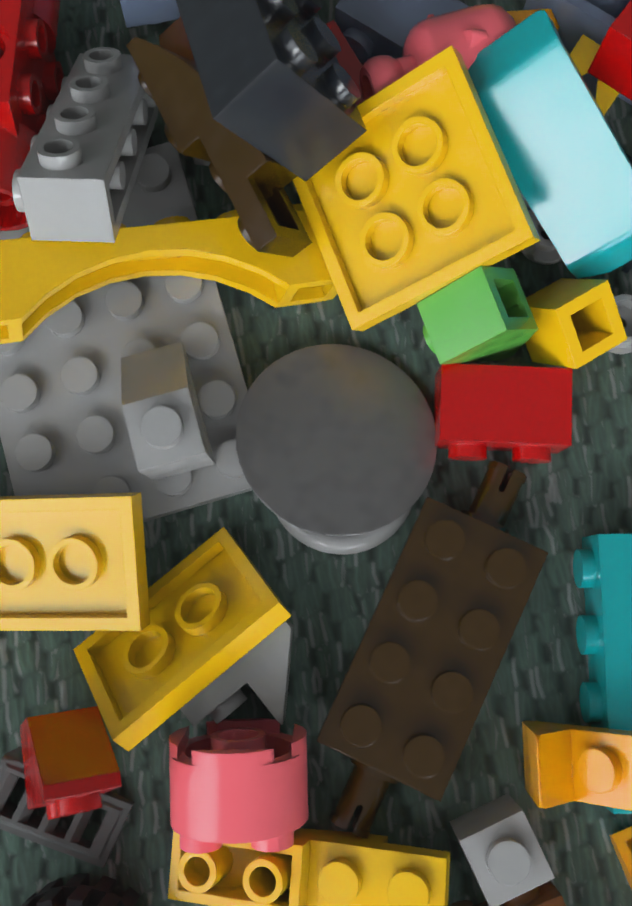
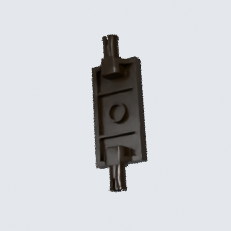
(431, 649)

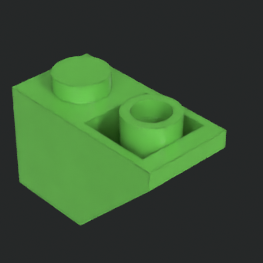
(478, 317)

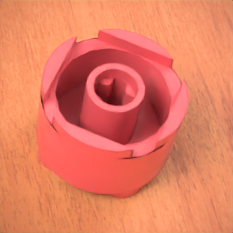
(238, 785)

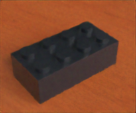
(275, 78)

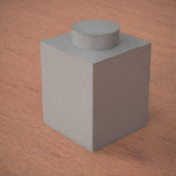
(502, 850)

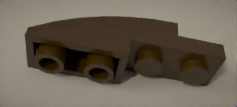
(240, 169)

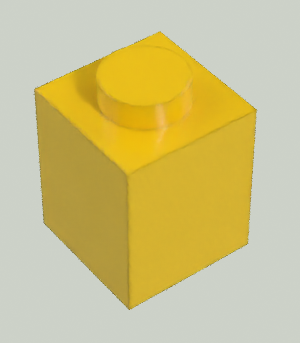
(574, 322)

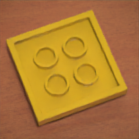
(415, 195)

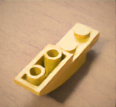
(315, 871)

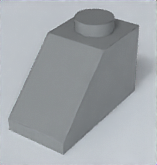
(163, 413)

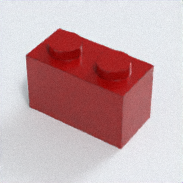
(503, 410)

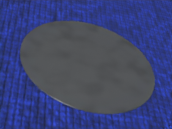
(336, 440)

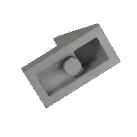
(263, 668)

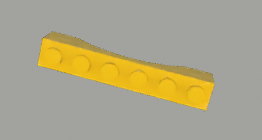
(49, 274)

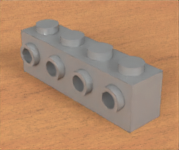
(87, 151)

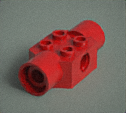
(27, 87)

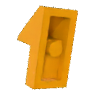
(577, 765)

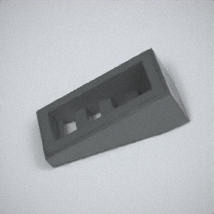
(26, 824)

